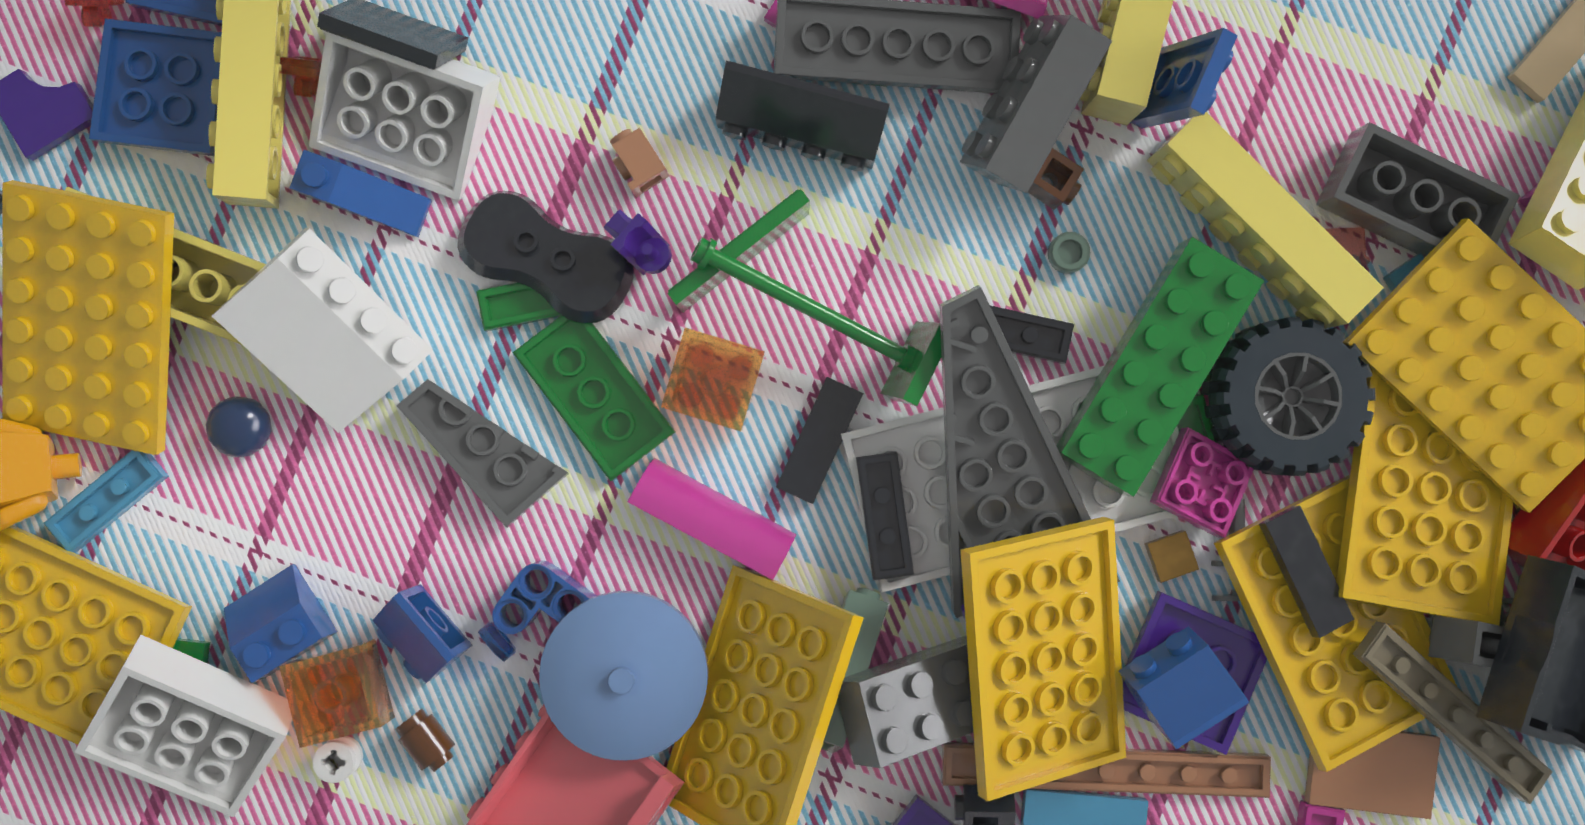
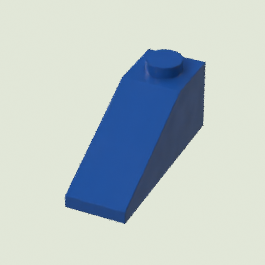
(360, 193)

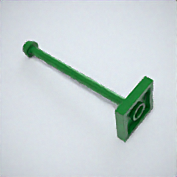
(913, 361)

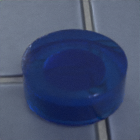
(497, 641)

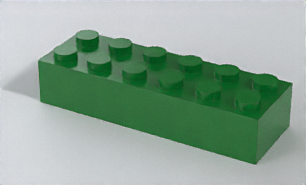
(1158, 366)

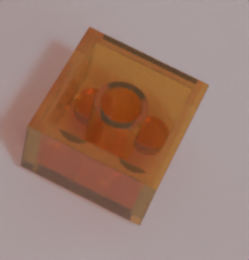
(713, 379)
(337, 693)

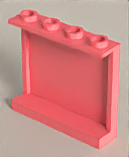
(564, 785)

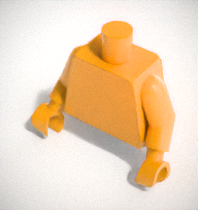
(30, 471)

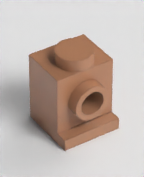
(637, 160)

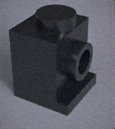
(977, 811)

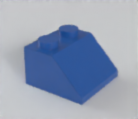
(275, 624)
(420, 633)
(1183, 687)

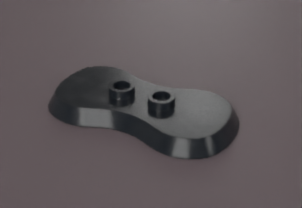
(518, 242)

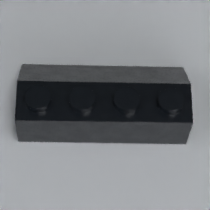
(800, 116)

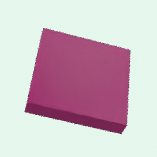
(1202, 483)

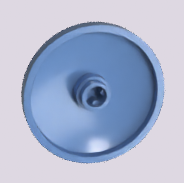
(623, 675)

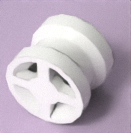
(346, 754)

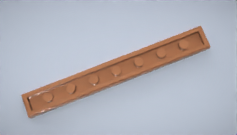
(1143, 772)

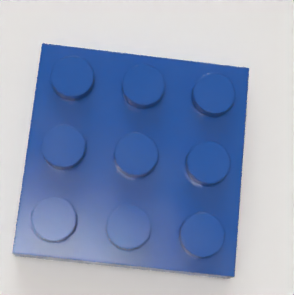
(155, 87)

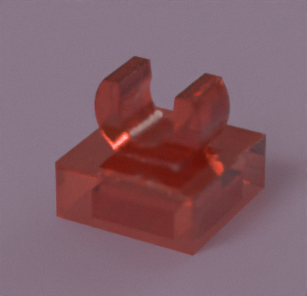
(94, 11)
(306, 71)

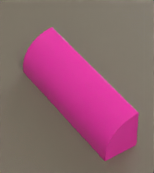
(712, 518)

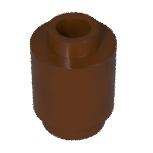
(425, 741)

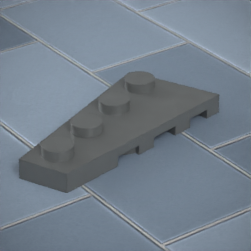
(488, 458)

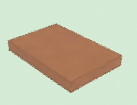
(1385, 779)

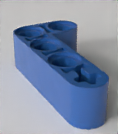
(533, 601)

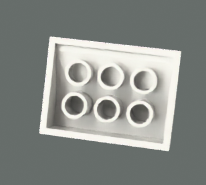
(402, 115)
(322, 331)
(187, 727)

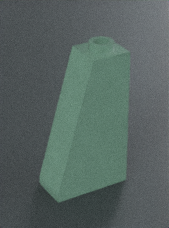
(867, 605)

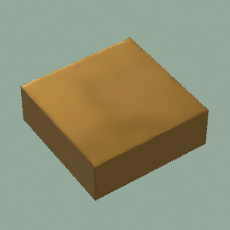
(1171, 556)

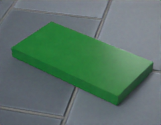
(742, 248)
(594, 394)

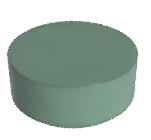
(1068, 252)

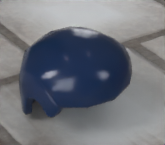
(238, 426)

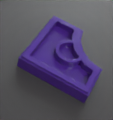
(40, 114)

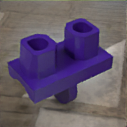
(639, 243)

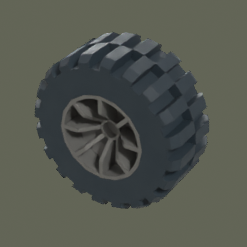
(1289, 397)

